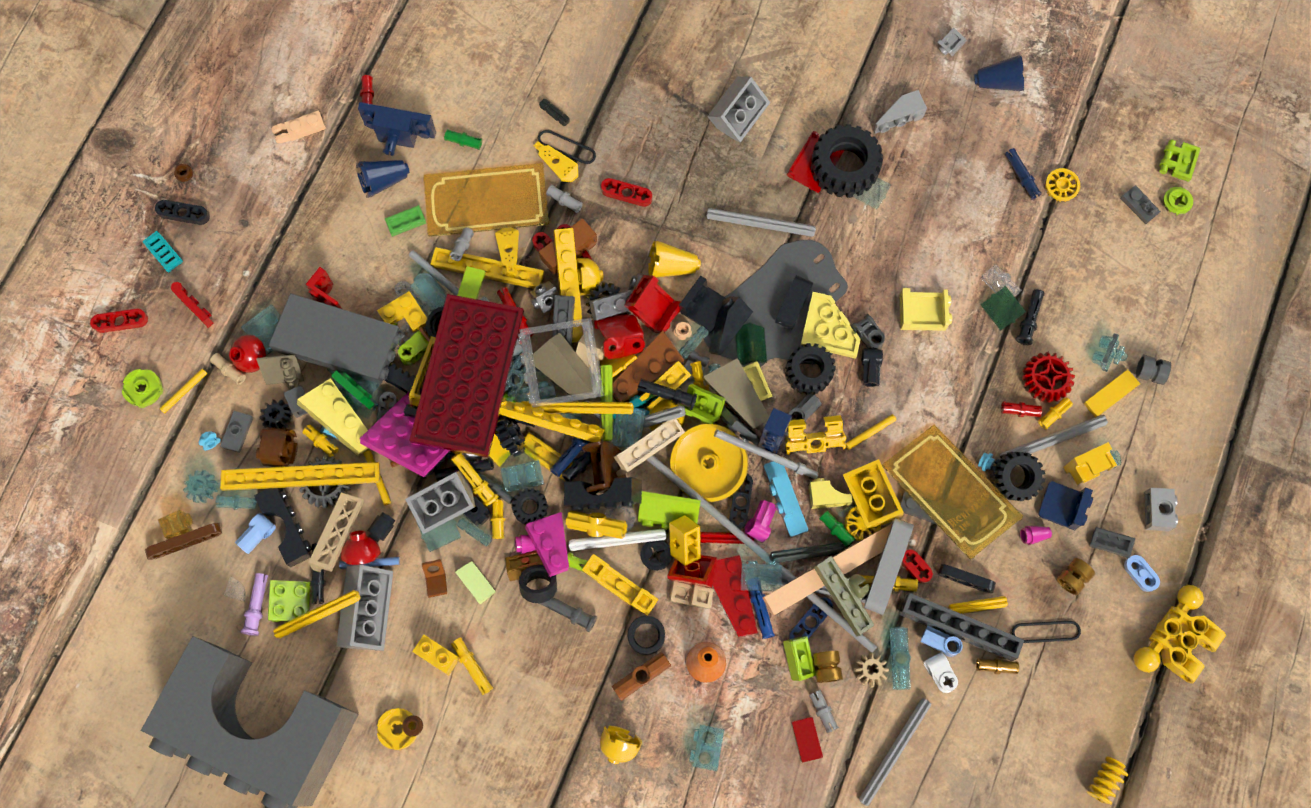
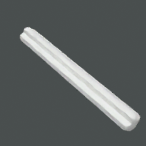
(606, 541)

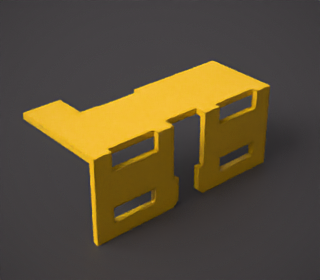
(697, 373)

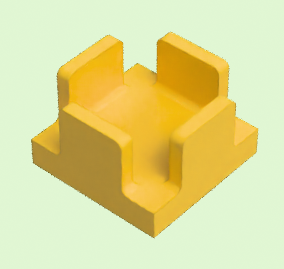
(1090, 464)

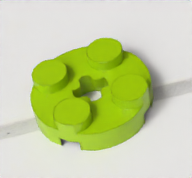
(149, 395)

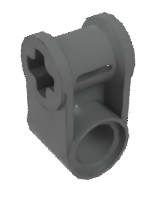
(867, 330)

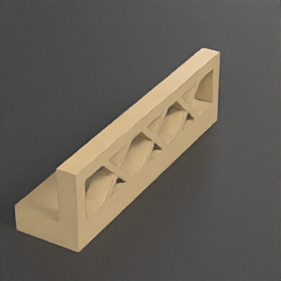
(648, 446)
(332, 529)

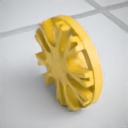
(1062, 185)
(859, 524)

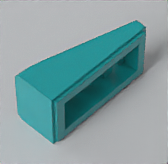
(156, 241)

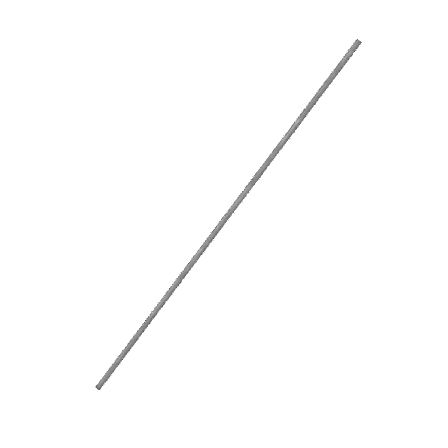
(691, 493)

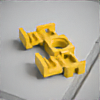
(832, 439)

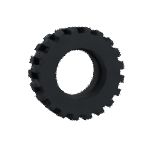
(852, 140)

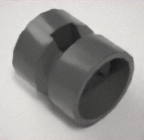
(1151, 369)

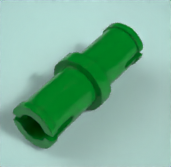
(463, 139)
(837, 529)

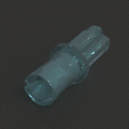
(235, 502)

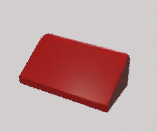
(807, 739)

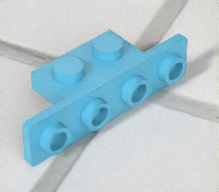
(786, 499)

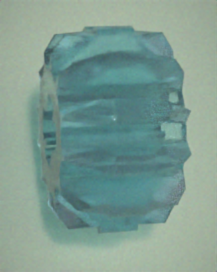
(200, 479)

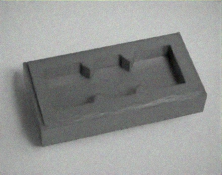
(236, 431)
(1112, 542)

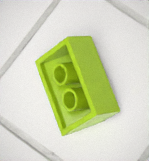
(663, 509)

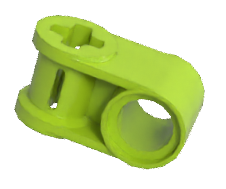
(415, 346)

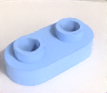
(1141, 573)

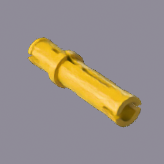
(900, 583)
(466, 657)

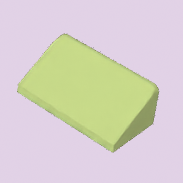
(475, 582)

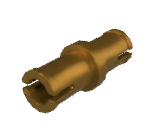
(997, 666)

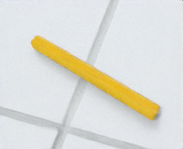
(587, 407)

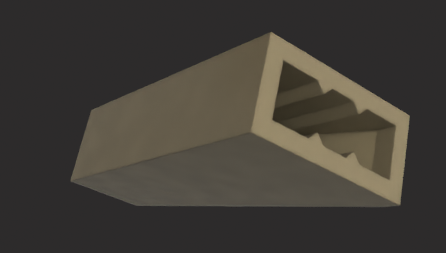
(563, 366)
(734, 385)

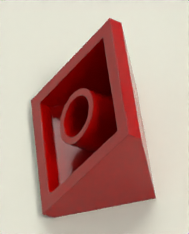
(696, 573)

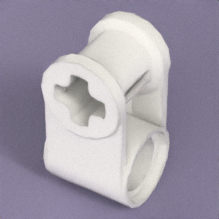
(939, 670)

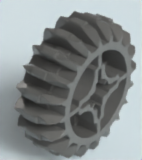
(325, 490)

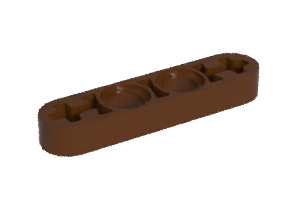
(183, 541)

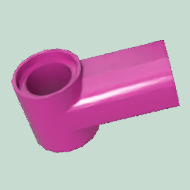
(758, 526)

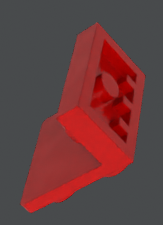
(321, 285)

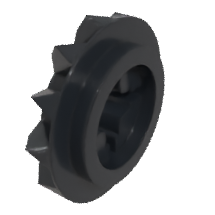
(658, 546)

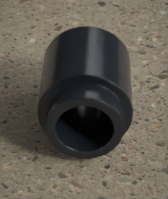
(381, 527)

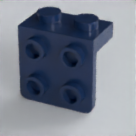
(1065, 505)

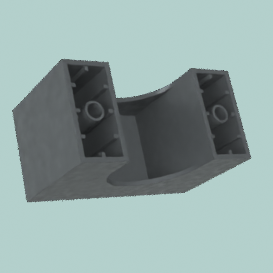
(200, 720)

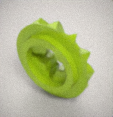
(1186, 200)

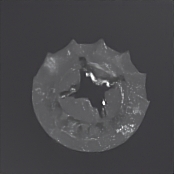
(629, 515)

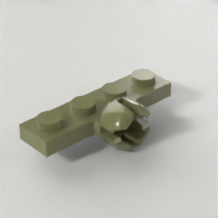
(846, 594)

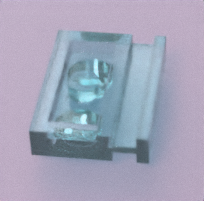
(628, 428)

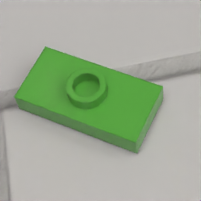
(405, 220)

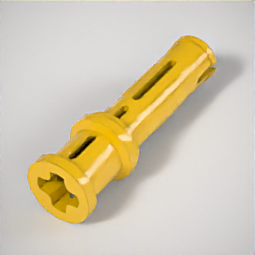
(479, 486)

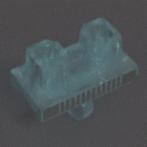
(1106, 358)

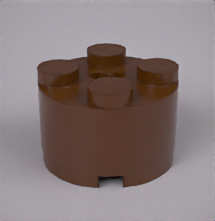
(277, 447)

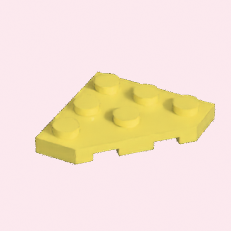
(829, 327)

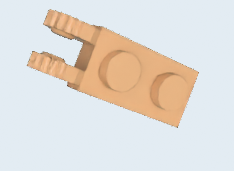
(299, 127)

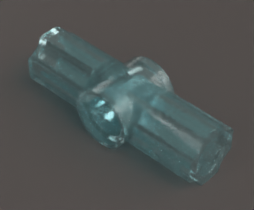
(899, 645)

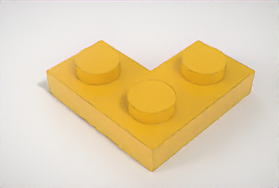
(406, 308)

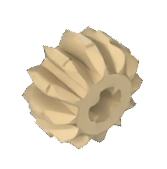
(875, 677)

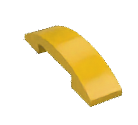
(619, 585)

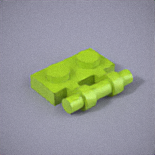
(1185, 162)

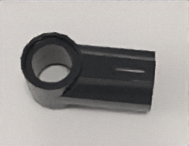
(871, 362)

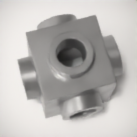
(544, 296)

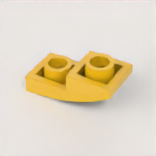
(497, 453)

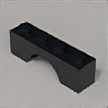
(623, 492)
(293, 547)

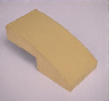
(691, 595)

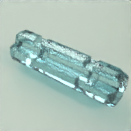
(693, 342)
(474, 531)

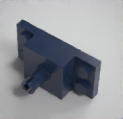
(396, 125)

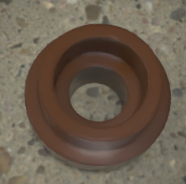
(180, 169)
(419, 725)

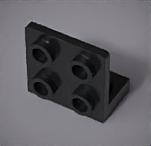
(702, 304)

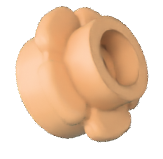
(683, 326)

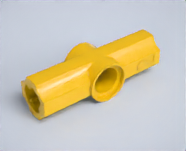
(596, 524)

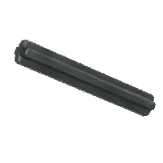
(807, 552)

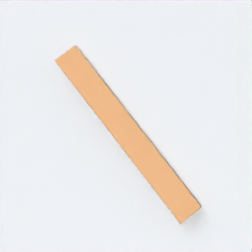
(811, 582)

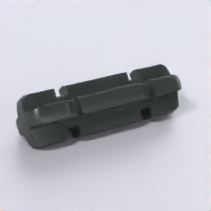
(554, 112)

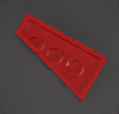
(733, 599)

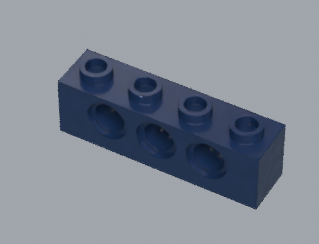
(774, 431)

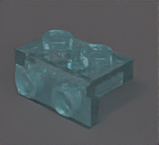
(761, 576)

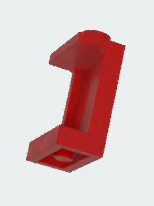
(652, 304)

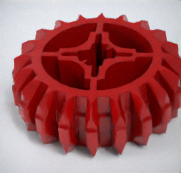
(1050, 362)

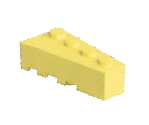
(333, 411)

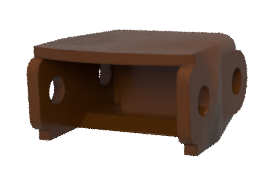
(603, 465)

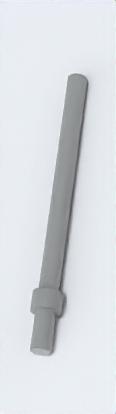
(798, 467)

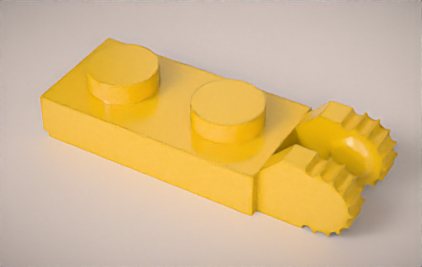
(672, 379)

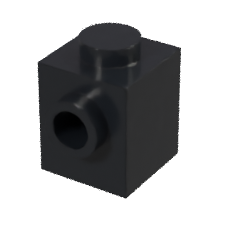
(478, 514)

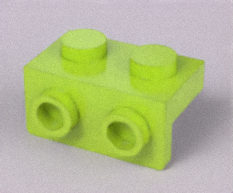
(707, 405)

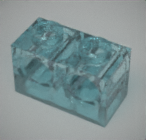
(522, 476)
(712, 749)

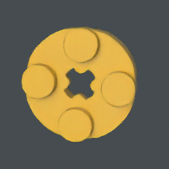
(385, 729)

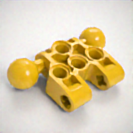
(1182, 625)

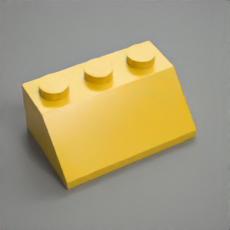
(873, 494)

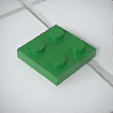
(353, 388)

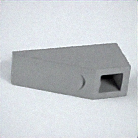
(905, 109)

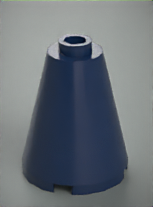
(1002, 75)
(380, 175)

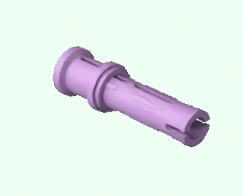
(254, 613)

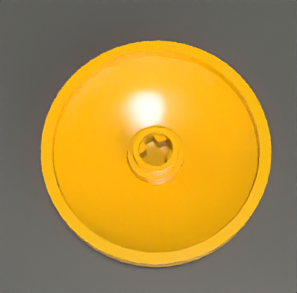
(708, 463)

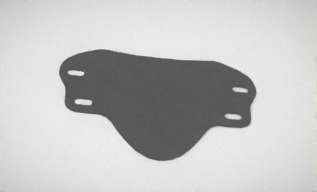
(769, 286)

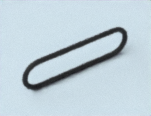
(574, 142)
(1048, 623)

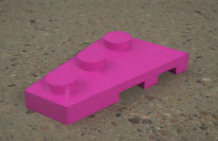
(550, 543)

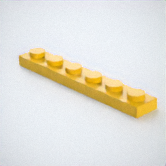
(494, 269)
(568, 273)
(551, 421)

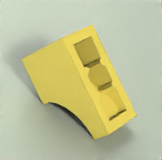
(825, 496)

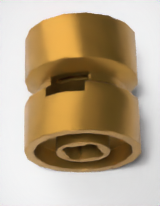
(1076, 575)
(827, 664)

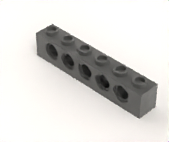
(962, 627)

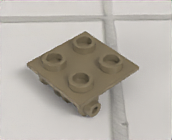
(281, 370)

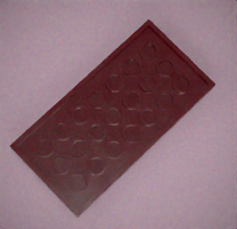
(467, 375)

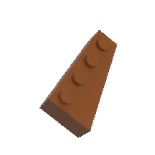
(649, 365)

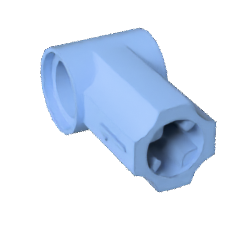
(259, 529)
(939, 640)

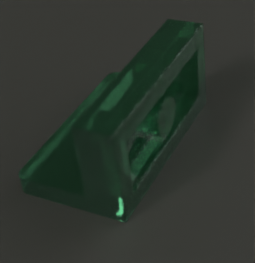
(751, 344)

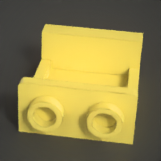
(924, 310)

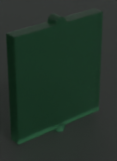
(1003, 308)

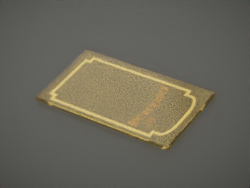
(486, 199)
(952, 491)

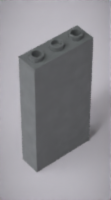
(336, 339)

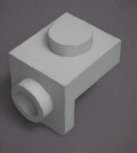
(951, 42)

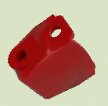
(622, 332)

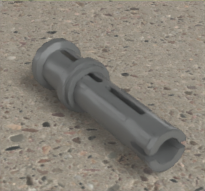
(575, 615)

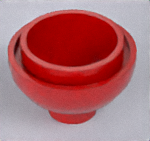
(245, 352)
(359, 549)

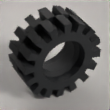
(525, 495)

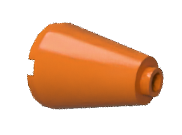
(705, 670)

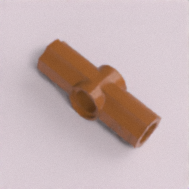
(630, 684)

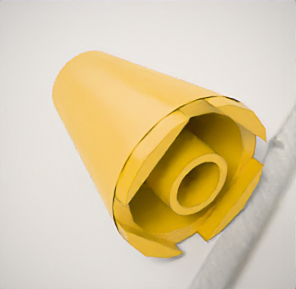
(671, 261)

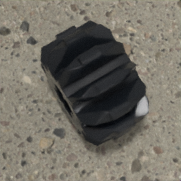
(271, 411)

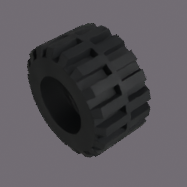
(814, 354)
(1032, 479)

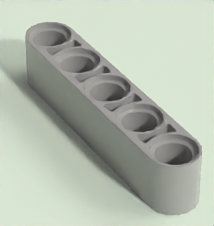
(888, 566)

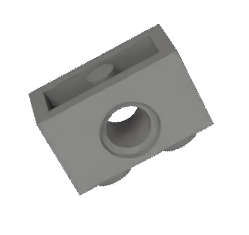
(1153, 517)

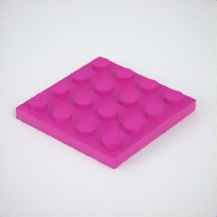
(391, 439)

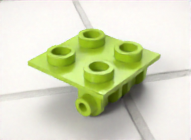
(288, 600)

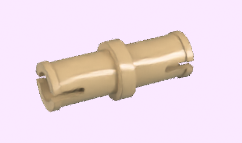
(228, 368)

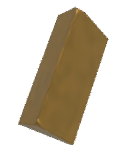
(517, 564)

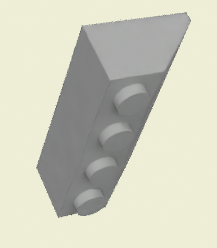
(365, 621)

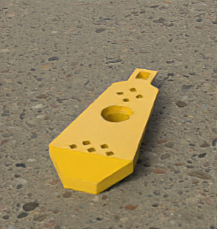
(562, 167)
(508, 239)

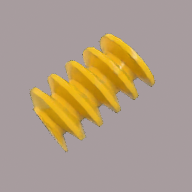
(1107, 782)

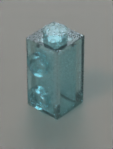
(429, 290)

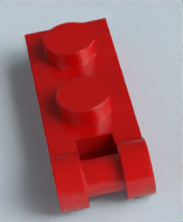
(191, 303)

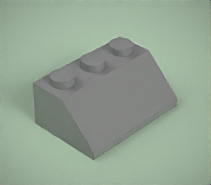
(739, 108)
(441, 501)

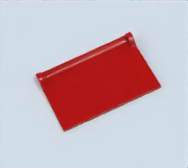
(801, 168)

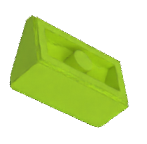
(799, 658)

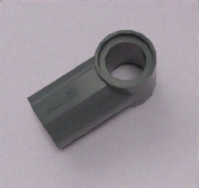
(806, 407)

